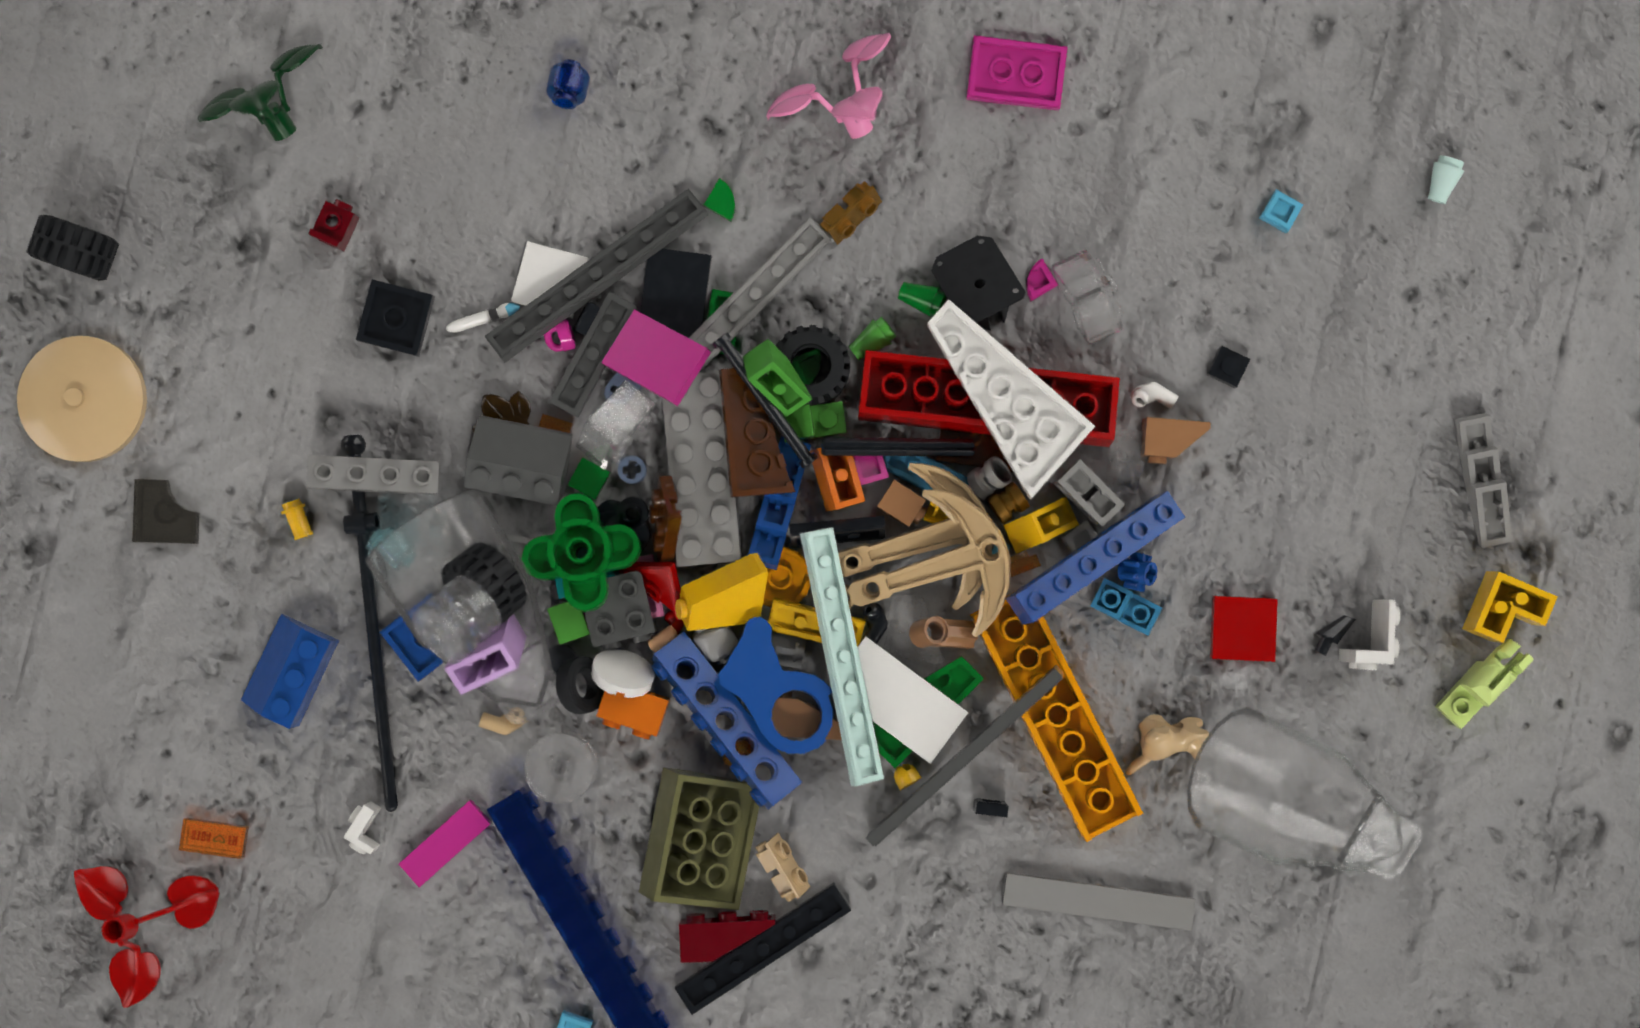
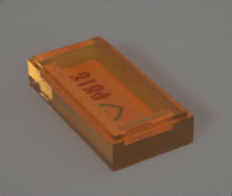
(213, 838)

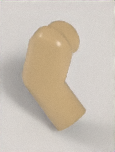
(498, 724)

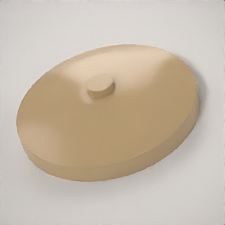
(81, 399)

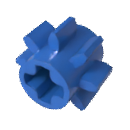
(1137, 571)

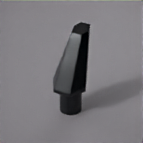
(1333, 633)

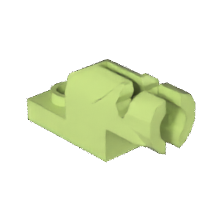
(1483, 683)

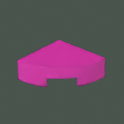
(1039, 280)

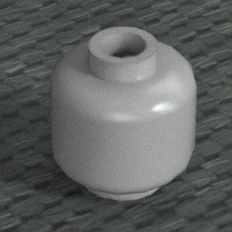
(715, 643)

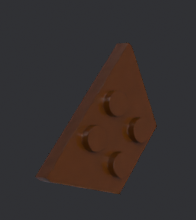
(666, 519)

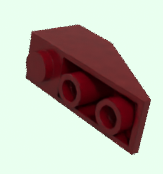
(712, 937)

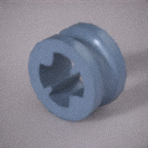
(625, 462)

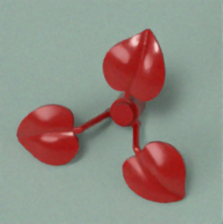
(130, 971)

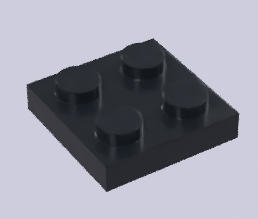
(395, 318)

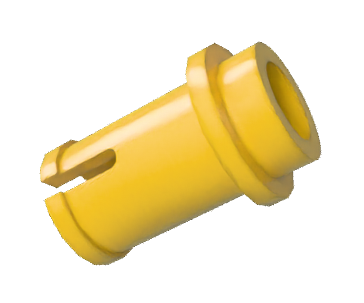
(297, 519)

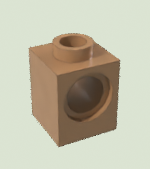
(902, 504)

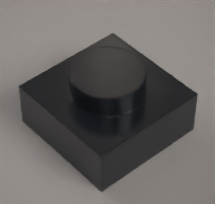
(1228, 367)

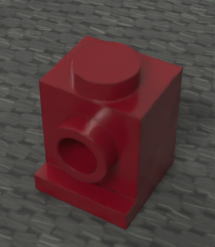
(341, 233)

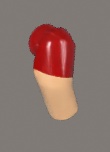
(667, 634)

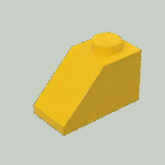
(1041, 525)

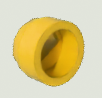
(906, 776)

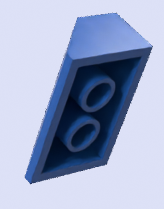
(289, 672)

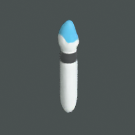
(503, 311)

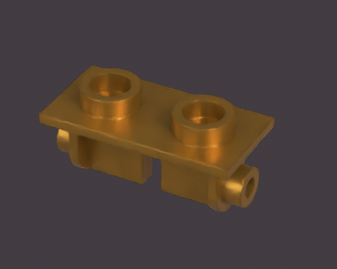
(861, 203)

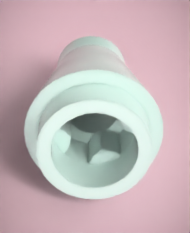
(1444, 178)

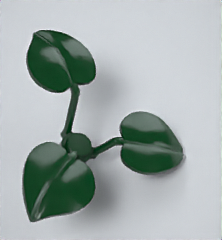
(255, 101)

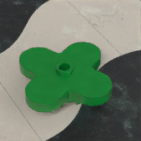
(579, 528)

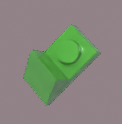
(818, 420)

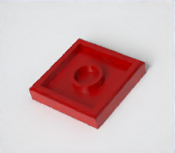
(1243, 628)

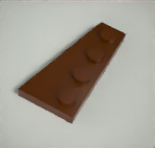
(750, 441)

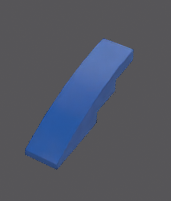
(777, 513)

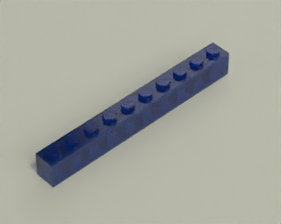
(574, 912)

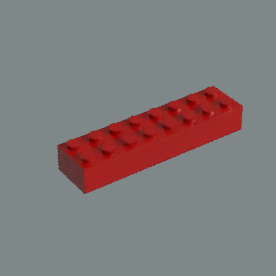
(929, 395)

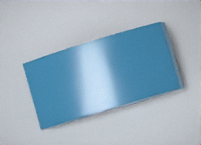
(1126, 607)

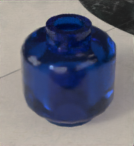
(567, 84)

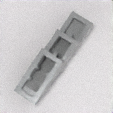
(1483, 480)

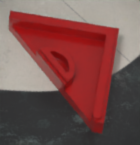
(660, 581)

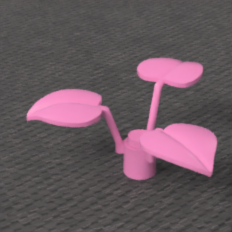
(855, 110)

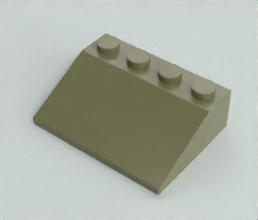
(699, 840)

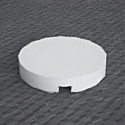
(622, 672)

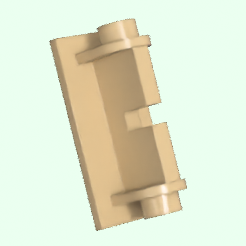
(777, 854)

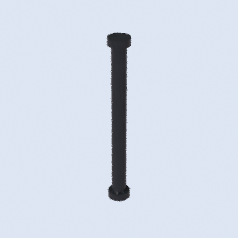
(772, 411)

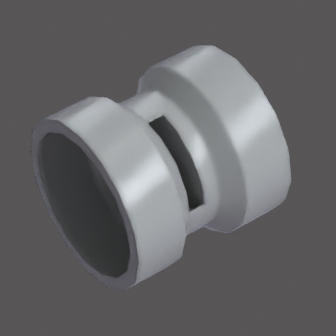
(989, 477)

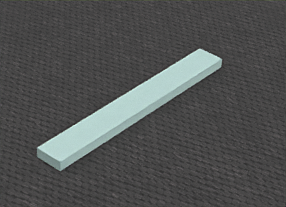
(842, 656)

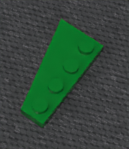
(954, 681)

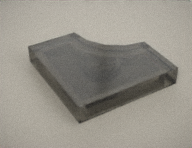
(159, 515)

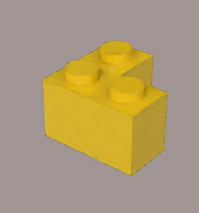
(1501, 600)

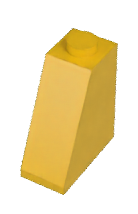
(724, 596)

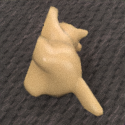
(1163, 740)

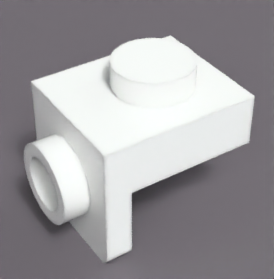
(361, 820)

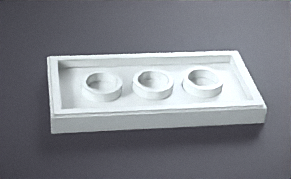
(907, 703)

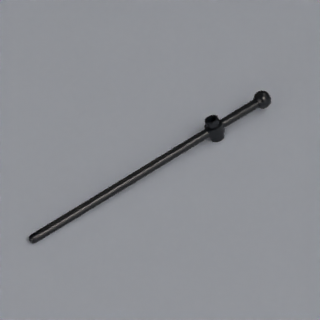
(362, 524)

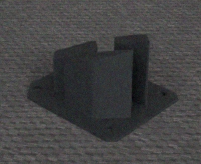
(963, 275)

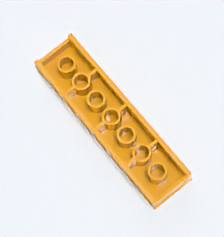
(1061, 724)

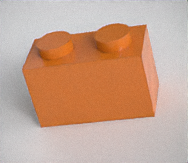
(837, 481)
(641, 713)

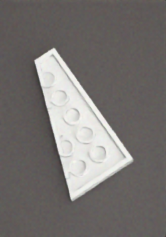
(1020, 410)

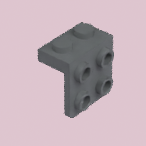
(623, 614)

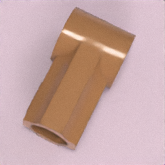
(944, 633)

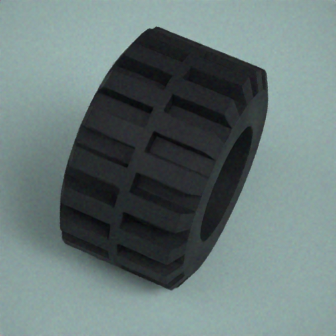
(72, 247)
(832, 347)
(492, 573)

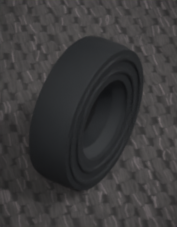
(567, 689)

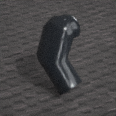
(875, 620)

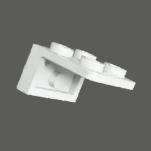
(1383, 642)

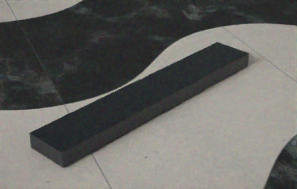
(762, 949)

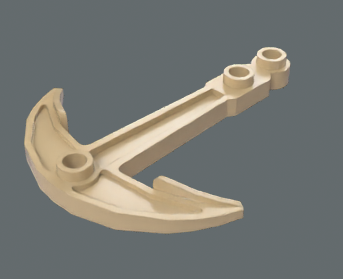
(923, 539)
(960, 560)

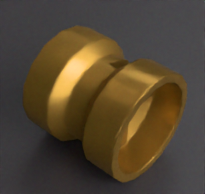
(1007, 502)

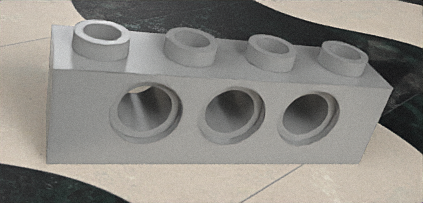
(372, 475)

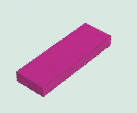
(445, 843)

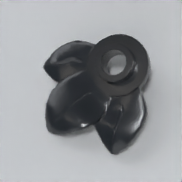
(615, 513)

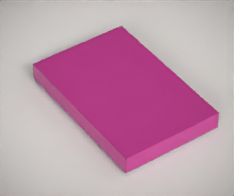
(1016, 73)
(656, 357)

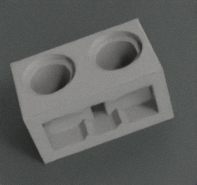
(1089, 493)

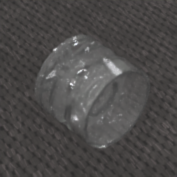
(456, 619)

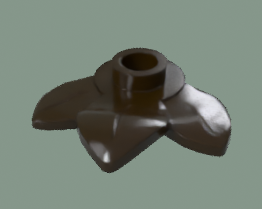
(514, 410)

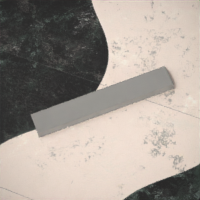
(762, 286)
(1098, 901)

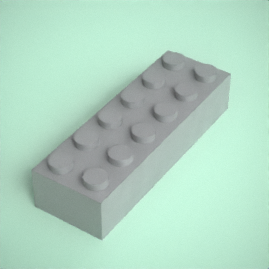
(700, 475)

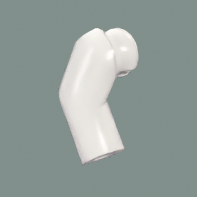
(1153, 392)

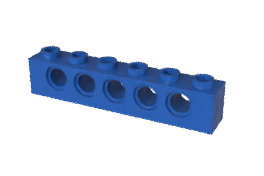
(1095, 558)
(684, 652)

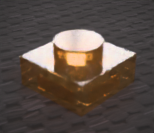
(1023, 562)

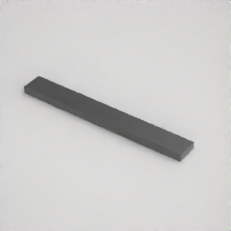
(596, 275)
(965, 755)

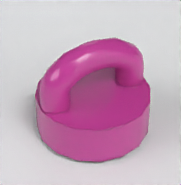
(565, 336)

